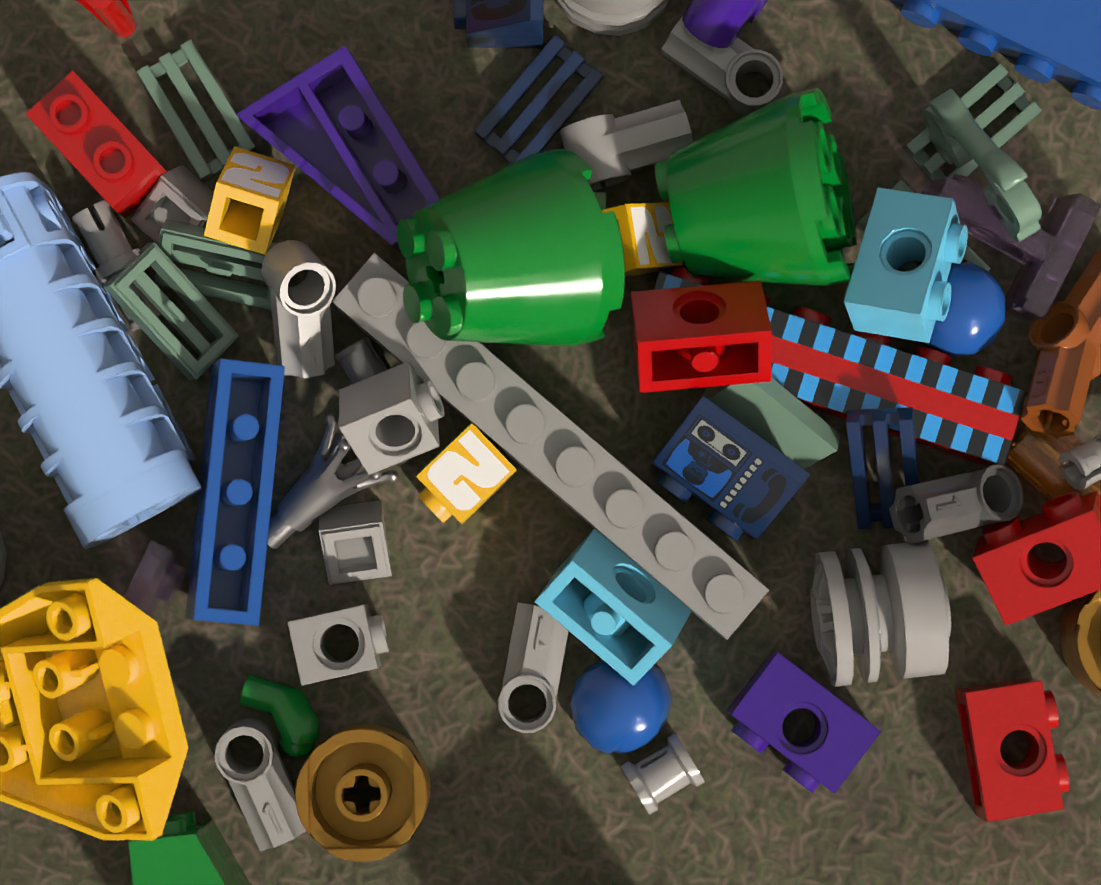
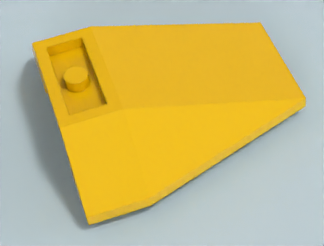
(87, 712)

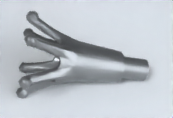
(322, 486)

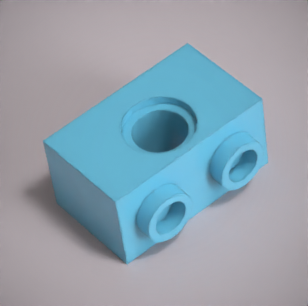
(898, 231)
(614, 607)

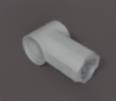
(723, 67)
(627, 143)
(300, 312)
(534, 659)
(261, 789)

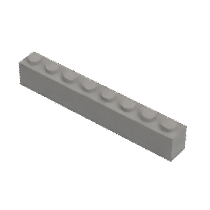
(556, 453)

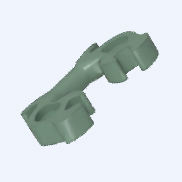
(962, 140)

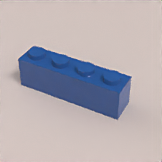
(1041, 35)
(235, 492)

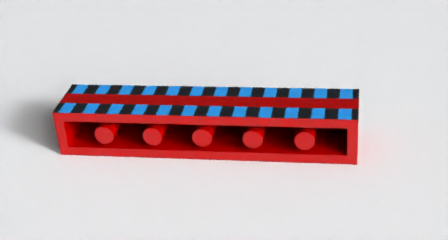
(843, 372)

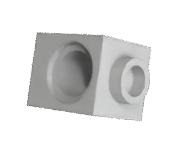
(387, 439)
(309, 648)

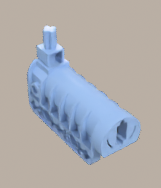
(81, 374)

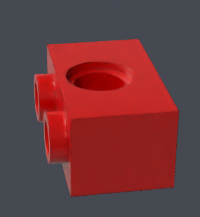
(97, 144)
(701, 336)
(1022, 581)
(985, 719)

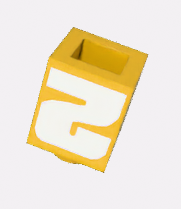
(249, 200)
(643, 236)
(464, 476)

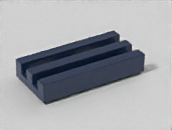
(572, 63)
(880, 419)

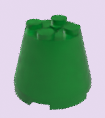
(762, 198)
(516, 257)

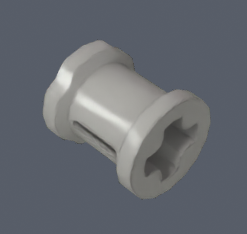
(662, 773)

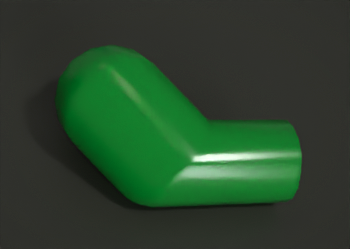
(289, 710)

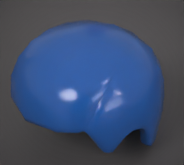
(973, 314)
(615, 713)

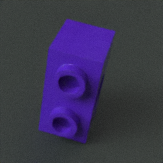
(839, 732)

